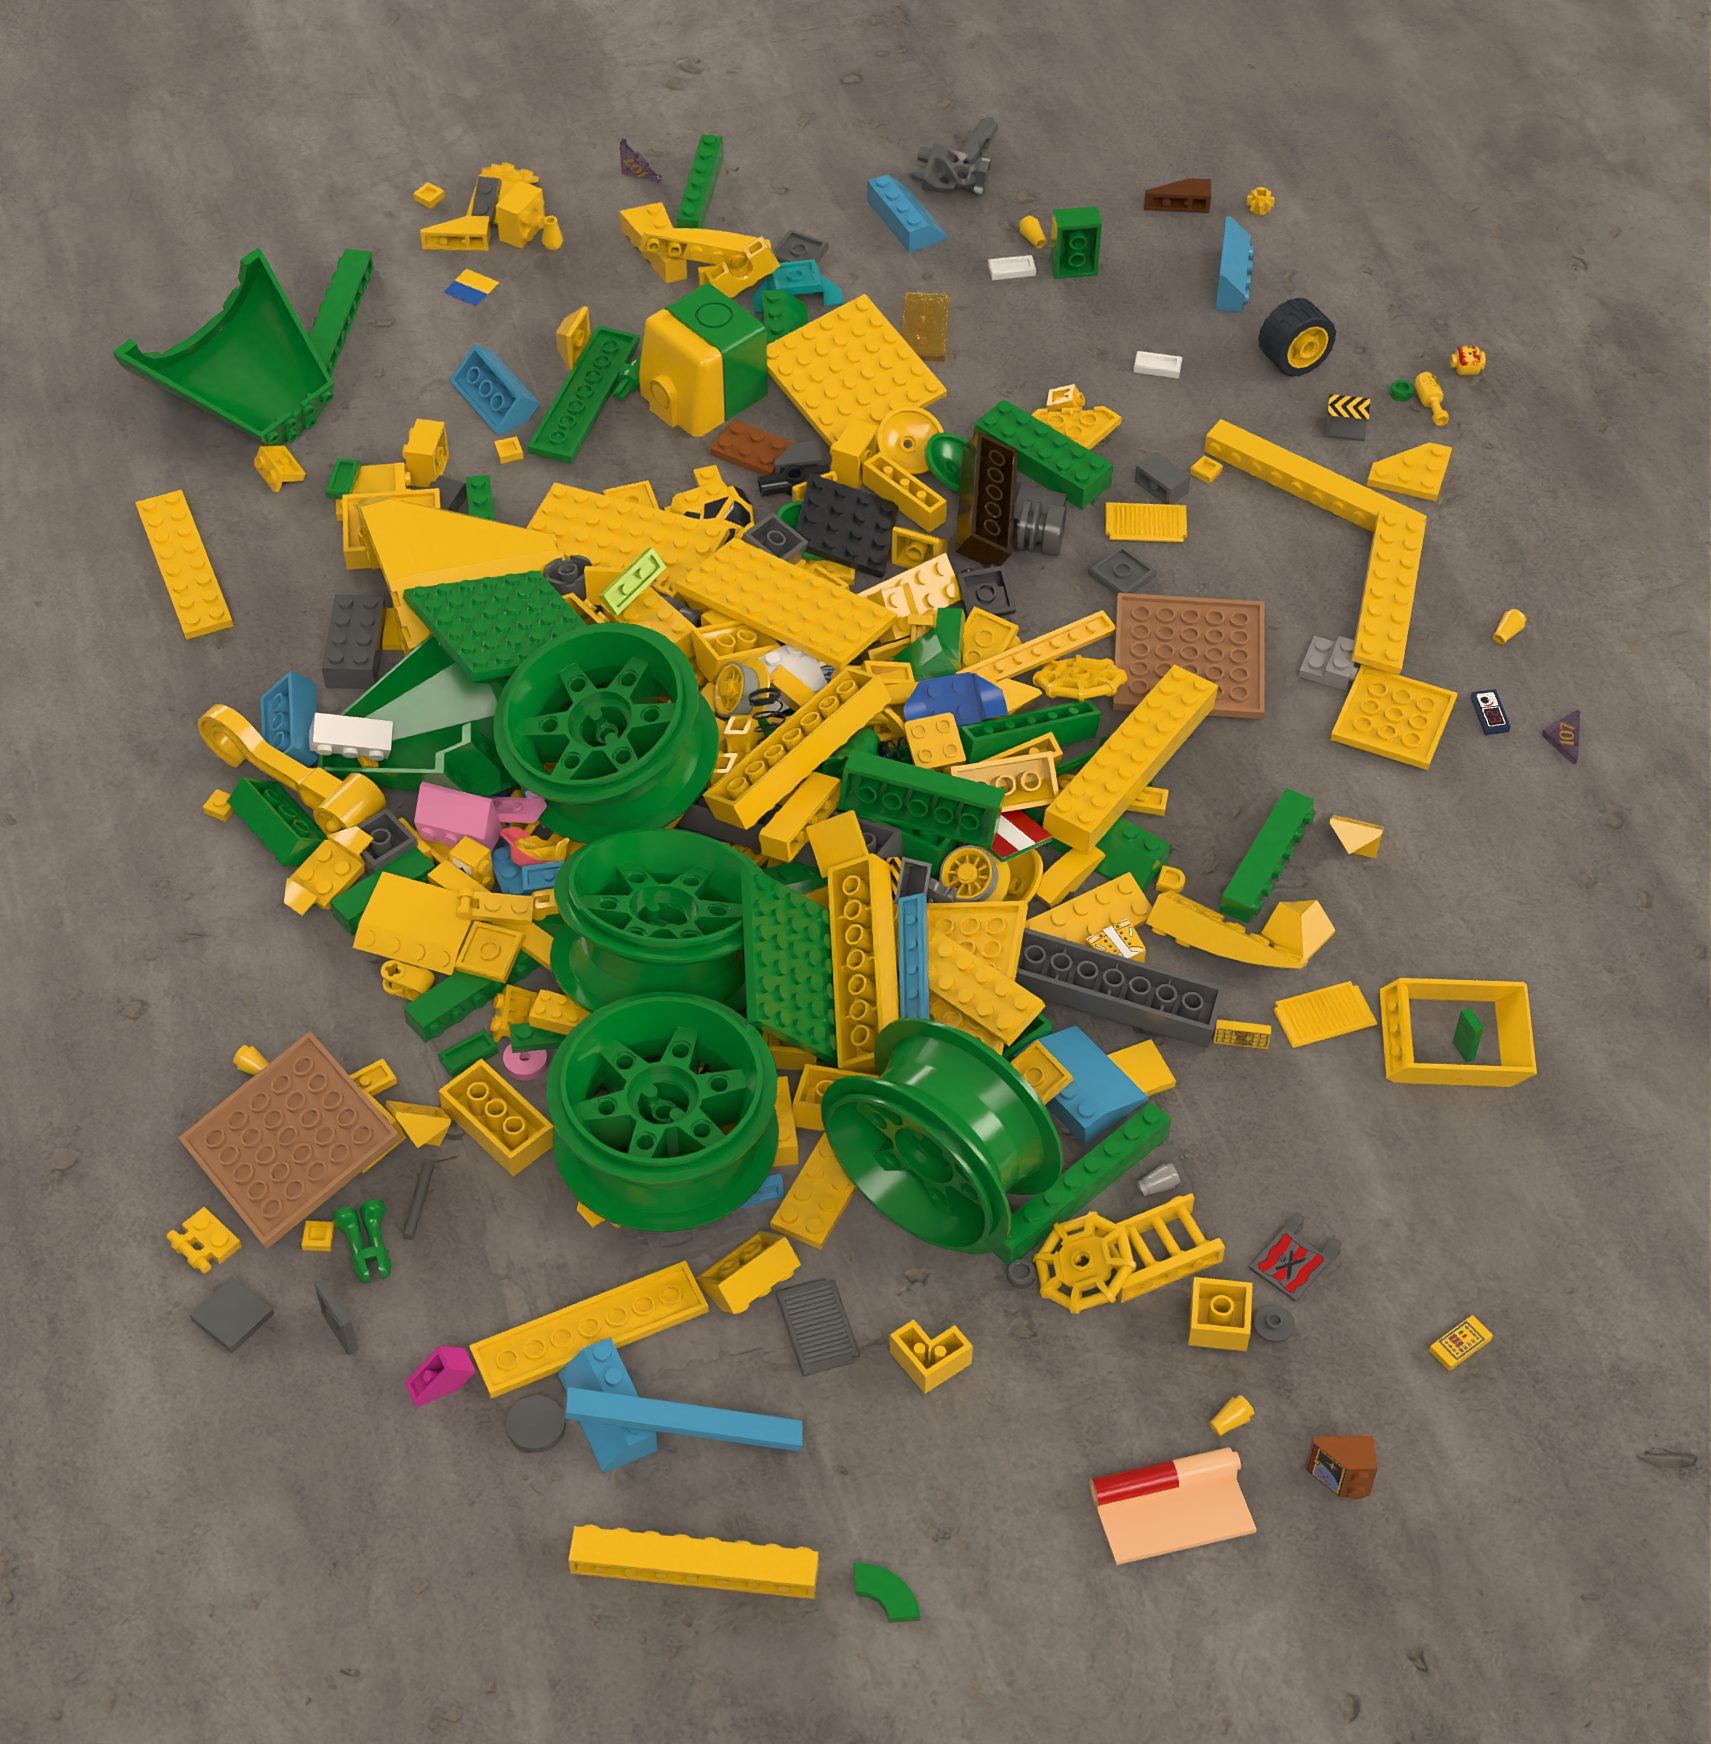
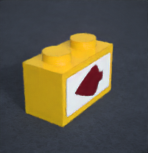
(474, 861)

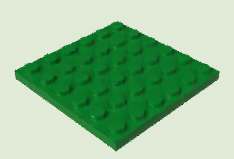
(493, 620)
(788, 965)

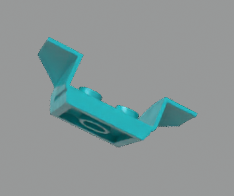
(799, 278)

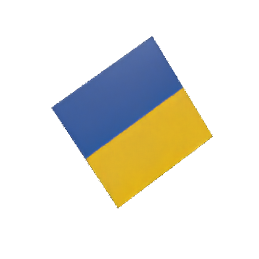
(471, 287)

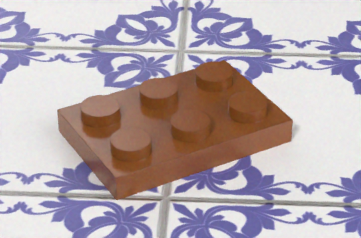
(749, 448)

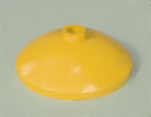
(911, 426)
(1025, 875)

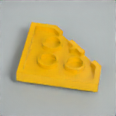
(1081, 426)
(1413, 472)

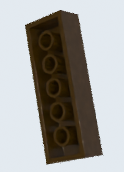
(986, 501)

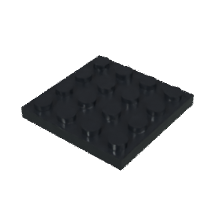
(846, 525)

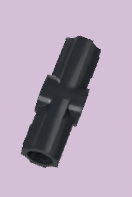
(785, 480)

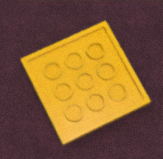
(1394, 716)

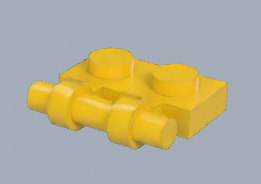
(210, 1234)

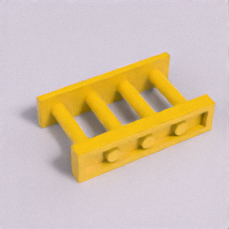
(1181, 1262)

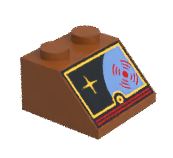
(1344, 1464)

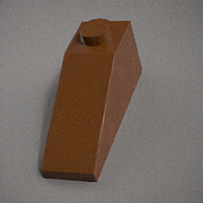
(1181, 196)

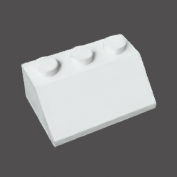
(797, 663)
(350, 736)

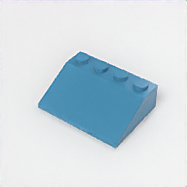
(1099, 1091)

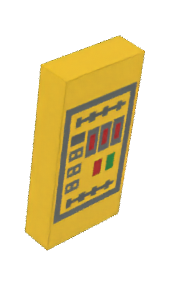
(1460, 1343)

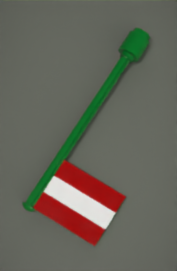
(1019, 832)

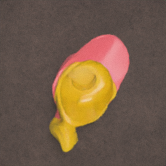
(532, 850)

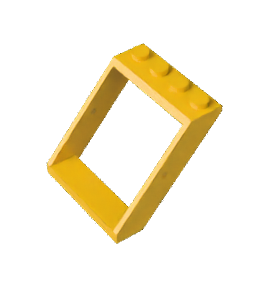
(1513, 1029)

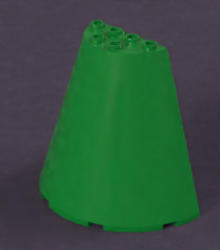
(245, 363)

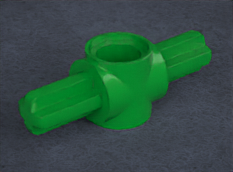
(628, 379)

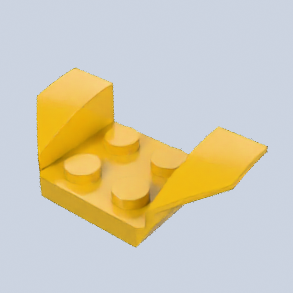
(327, 871)

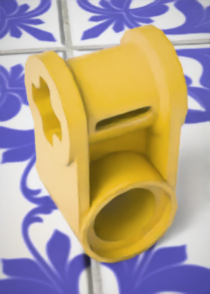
(408, 982)

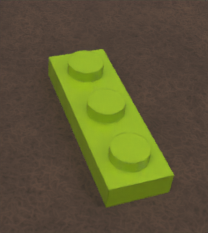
(632, 581)

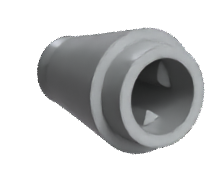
(1159, 1180)

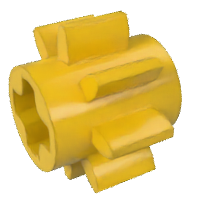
(1260, 201)

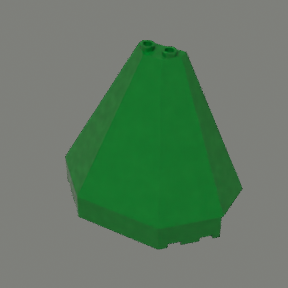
(438, 726)

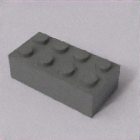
(354, 642)

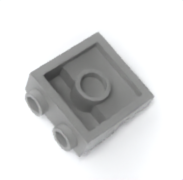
(1330, 662)

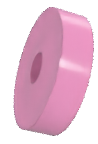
(527, 1069)

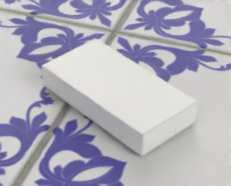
(1012, 267)
(1157, 364)

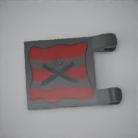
(1291, 1262)

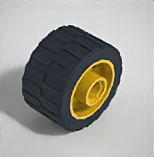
(1297, 336)

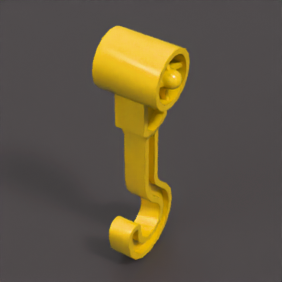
(335, 802)

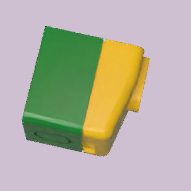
(702, 361)

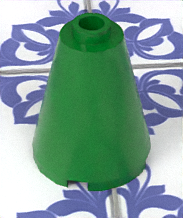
(862, 740)

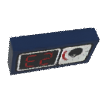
(1490, 712)

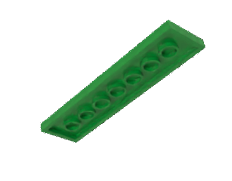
(583, 394)

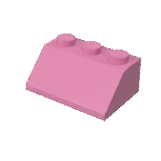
(451, 815)

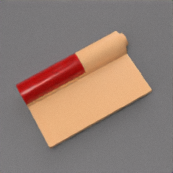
(1172, 1505)

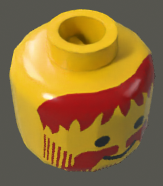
(1468, 360)

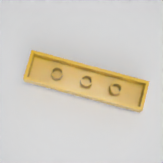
(556, 1013)

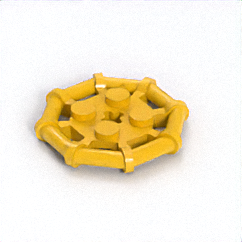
(1080, 678)
(1097, 1269)

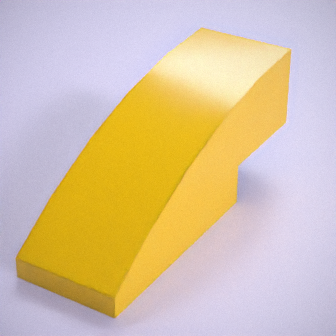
(889, 672)
(1067, 875)

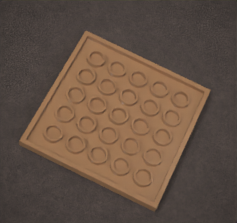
(1202, 635)
(289, 1139)

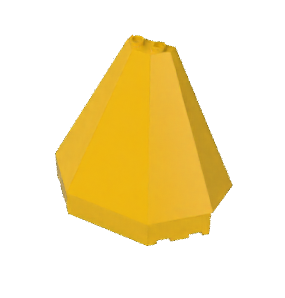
(437, 546)

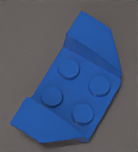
(963, 695)

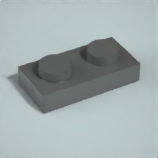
(486, 197)

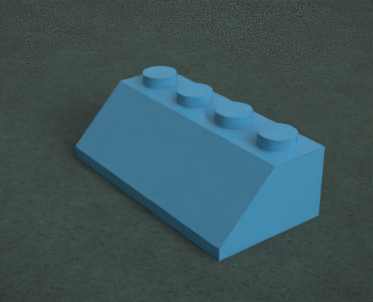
(903, 213)
(1234, 268)
(494, 390)
(288, 715)
(602, 1370)

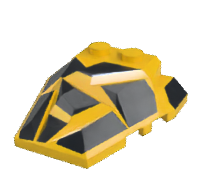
(715, 505)

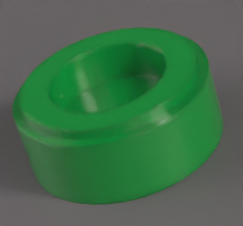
(1401, 390)

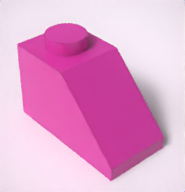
(440, 1375)

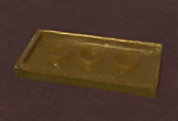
(926, 324)

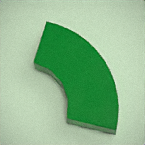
(886, 1590)

